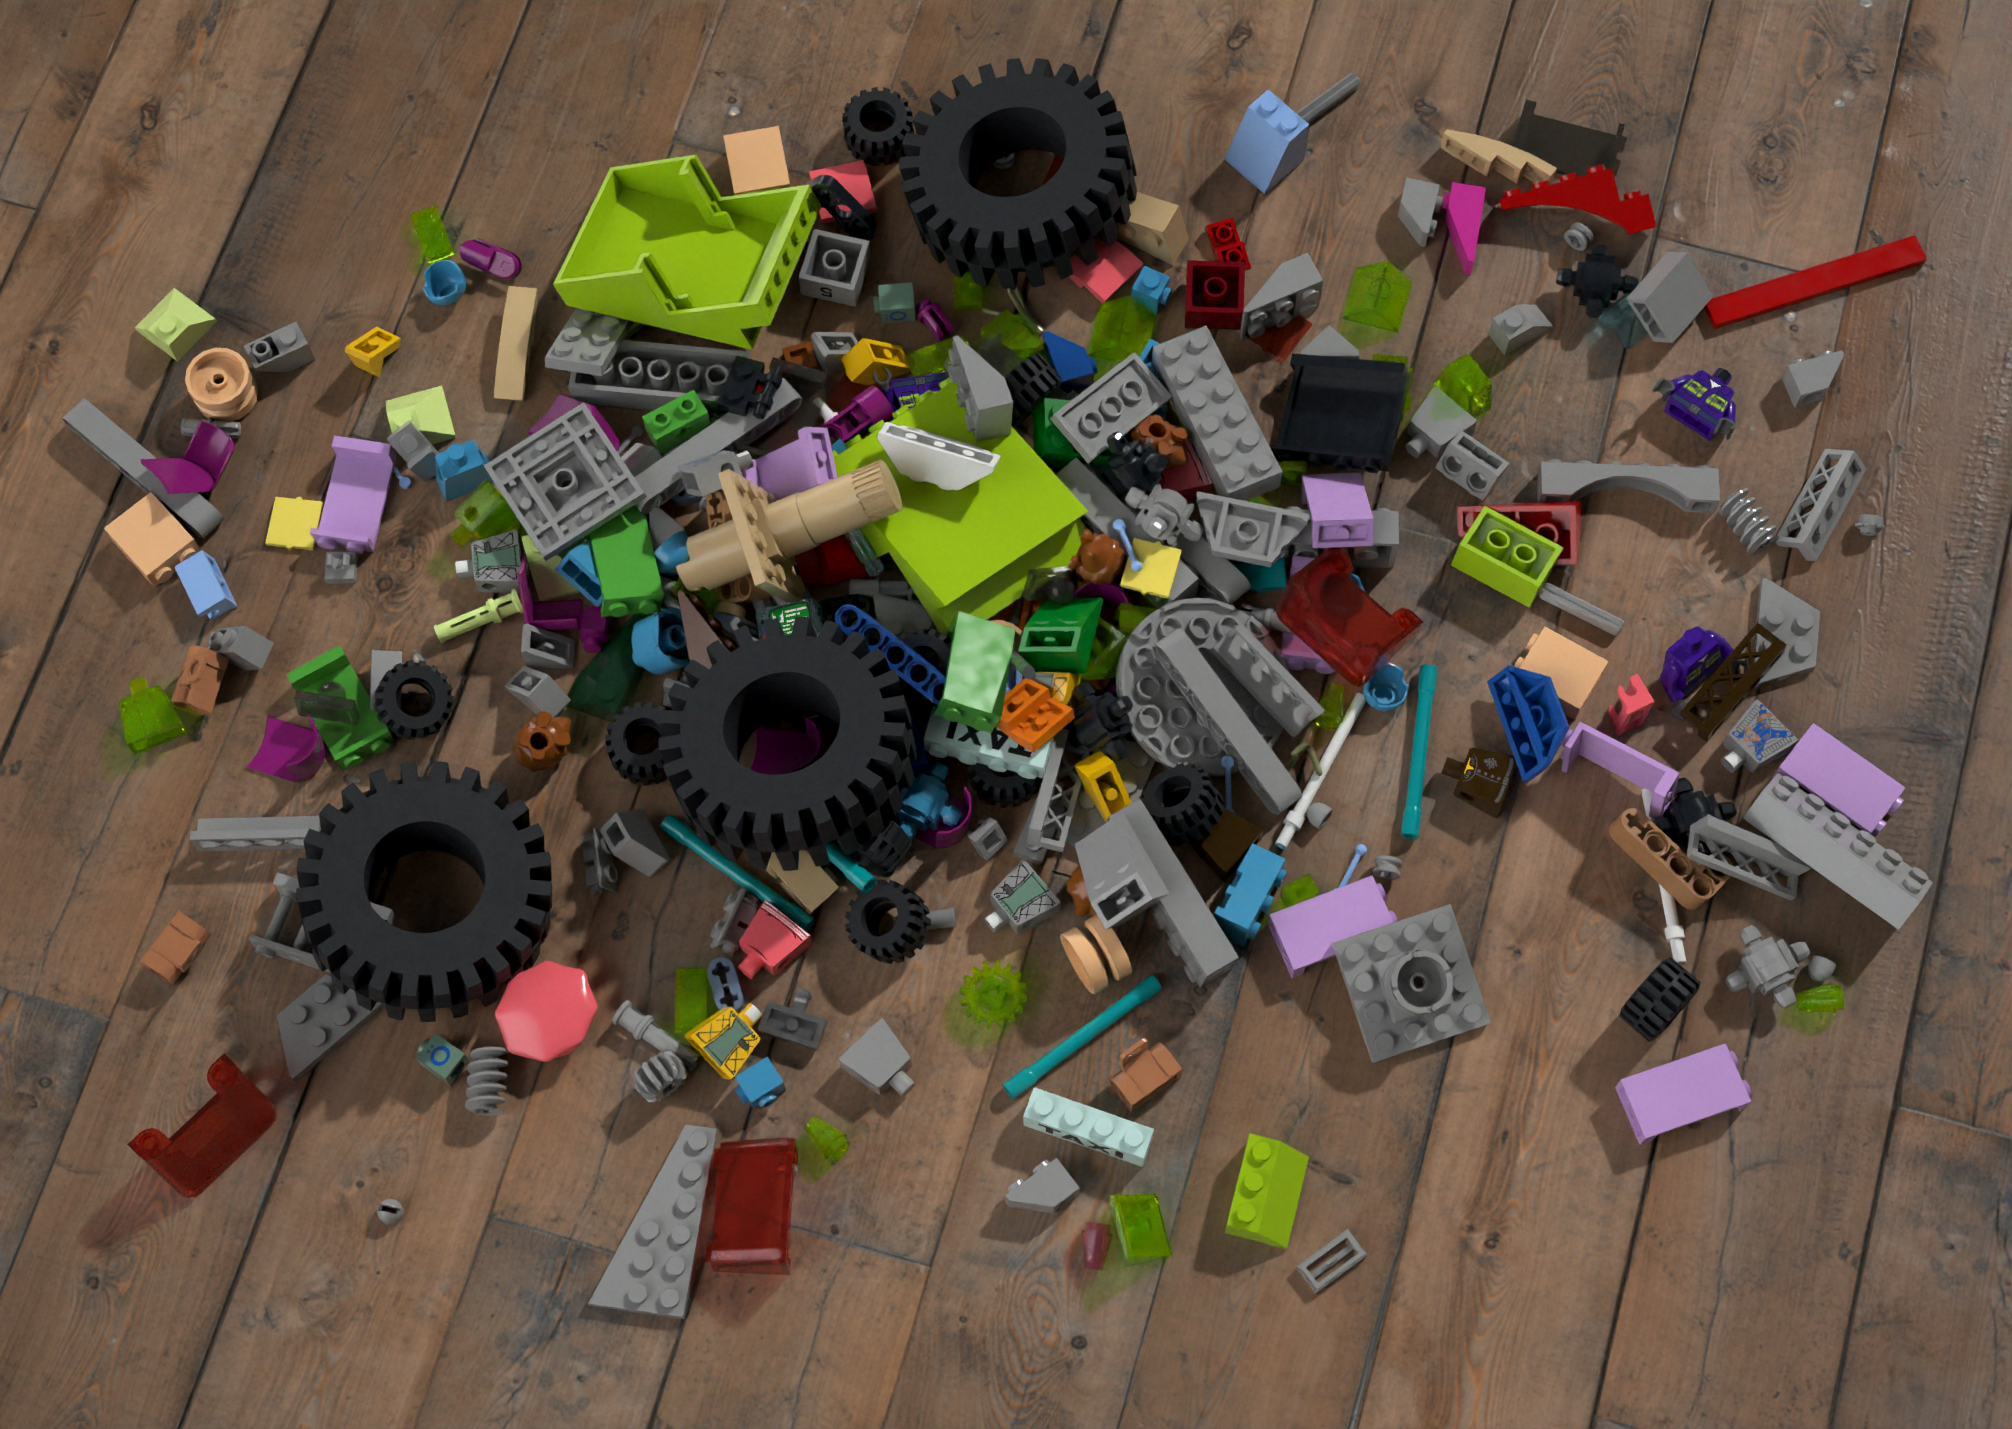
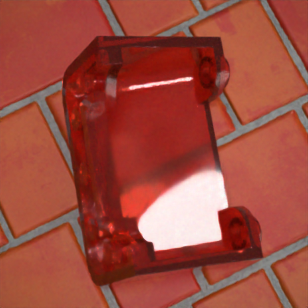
(1342, 619)
(212, 1135)
(753, 1206)

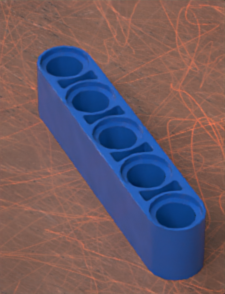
(888, 646)

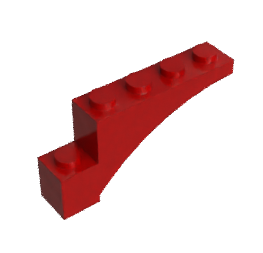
(1590, 193)

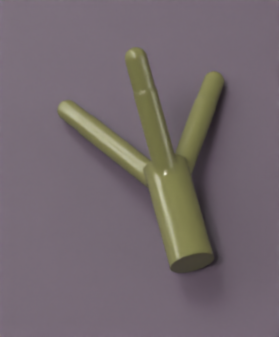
(1019, 303)
(1307, 746)

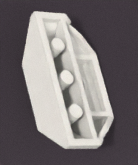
(935, 457)

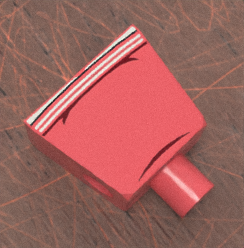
(1187, 478)
(771, 942)

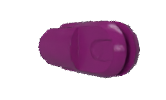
(491, 258)

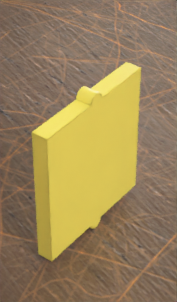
(292, 523)
(1157, 571)

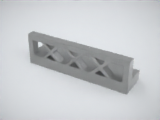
(1828, 502)
(1266, 679)
(1046, 798)
(253, 833)
(1743, 845)

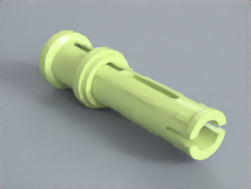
(493, 611)

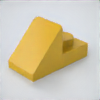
(371, 350)

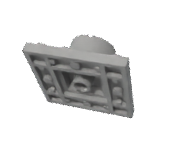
(565, 481)
(1380, 976)

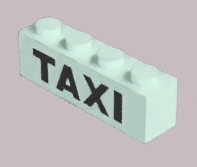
(992, 749)
(1088, 1127)

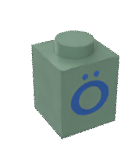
(895, 303)
(442, 1059)

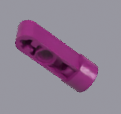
(864, 412)

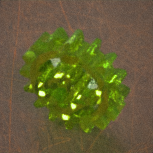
(981, 996)

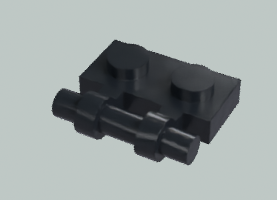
(742, 384)

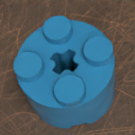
(660, 642)

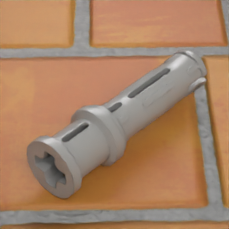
(644, 1028)

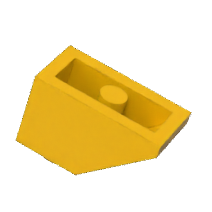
(874, 356)
(1103, 784)

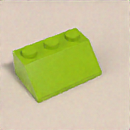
(1506, 556)
(1267, 1192)

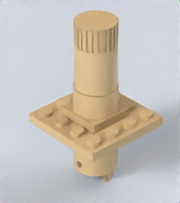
(771, 532)

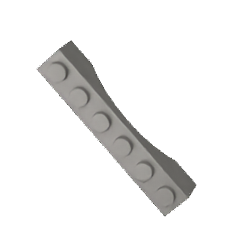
(1687, 487)

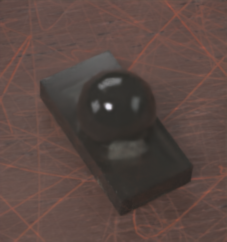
(1052, 583)
(327, 704)

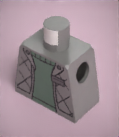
(494, 563)
(1021, 901)

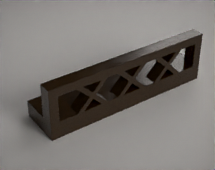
(1741, 689)

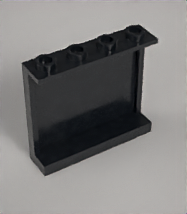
(1342, 412)

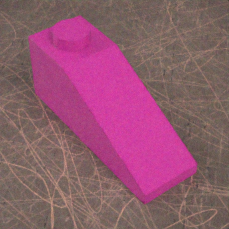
(1463, 220)

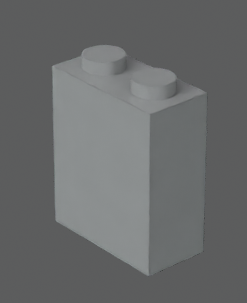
(1670, 296)

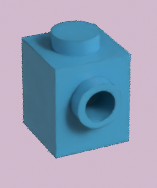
(1152, 289)
(759, 1085)

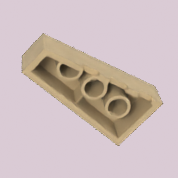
(1154, 228)
(807, 885)

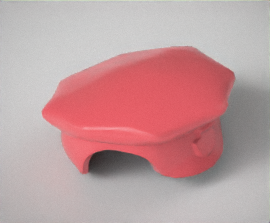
(546, 1011)

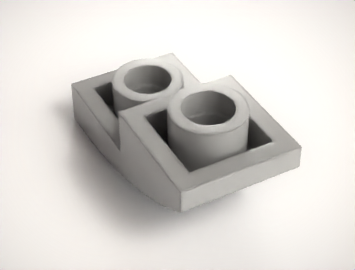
(380, 663)

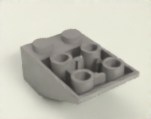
(1288, 293)
(980, 392)
(1118, 873)

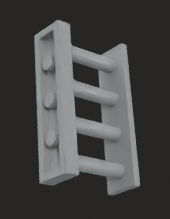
(268, 946)

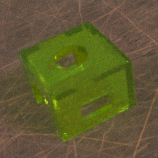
(1298, 891)

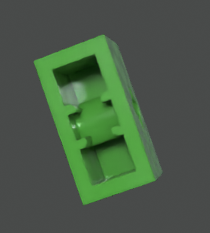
(676, 421)

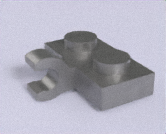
(793, 1023)

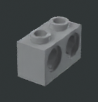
(1467, 461)

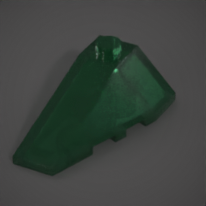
(609, 678)

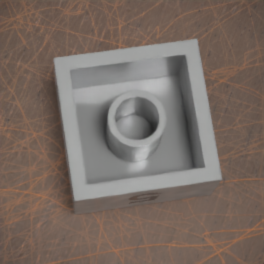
(834, 267)

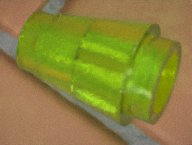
(1333, 707)
(1823, 999)
(828, 1139)

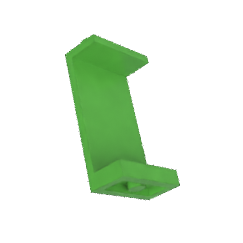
(626, 566)
(976, 672)
(346, 742)

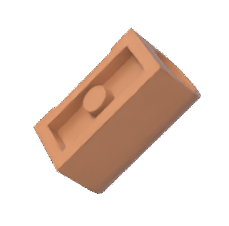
(199, 681)
(175, 948)
(1144, 1073)

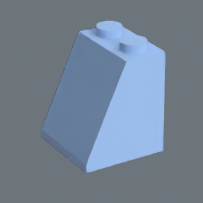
(1268, 142)

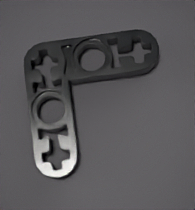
(831, 194)

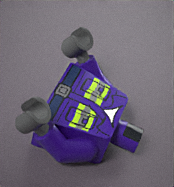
(906, 390)
(1701, 402)
(1692, 662)

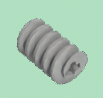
(1747, 523)
(484, 1081)

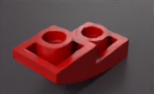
(1226, 242)

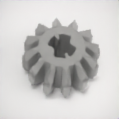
(660, 1076)

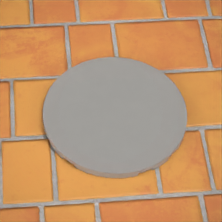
(1160, 713)

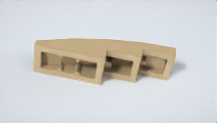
(1488, 154)
(515, 343)

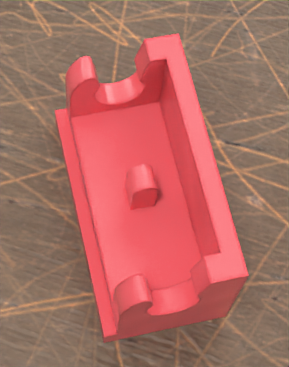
(1635, 706)

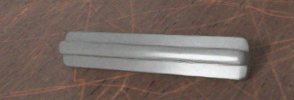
(1329, 98)
(1581, 609)

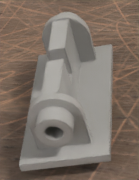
(603, 872)
(737, 910)

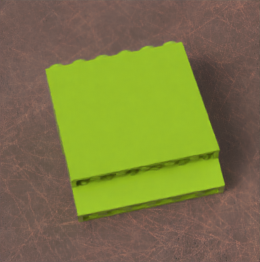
(682, 256)
(973, 543)

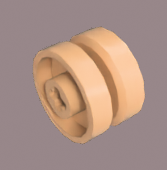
(221, 384)
(1095, 954)

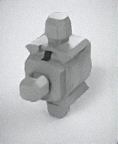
(1164, 514)
(1767, 966)

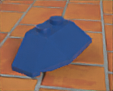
(1529, 717)

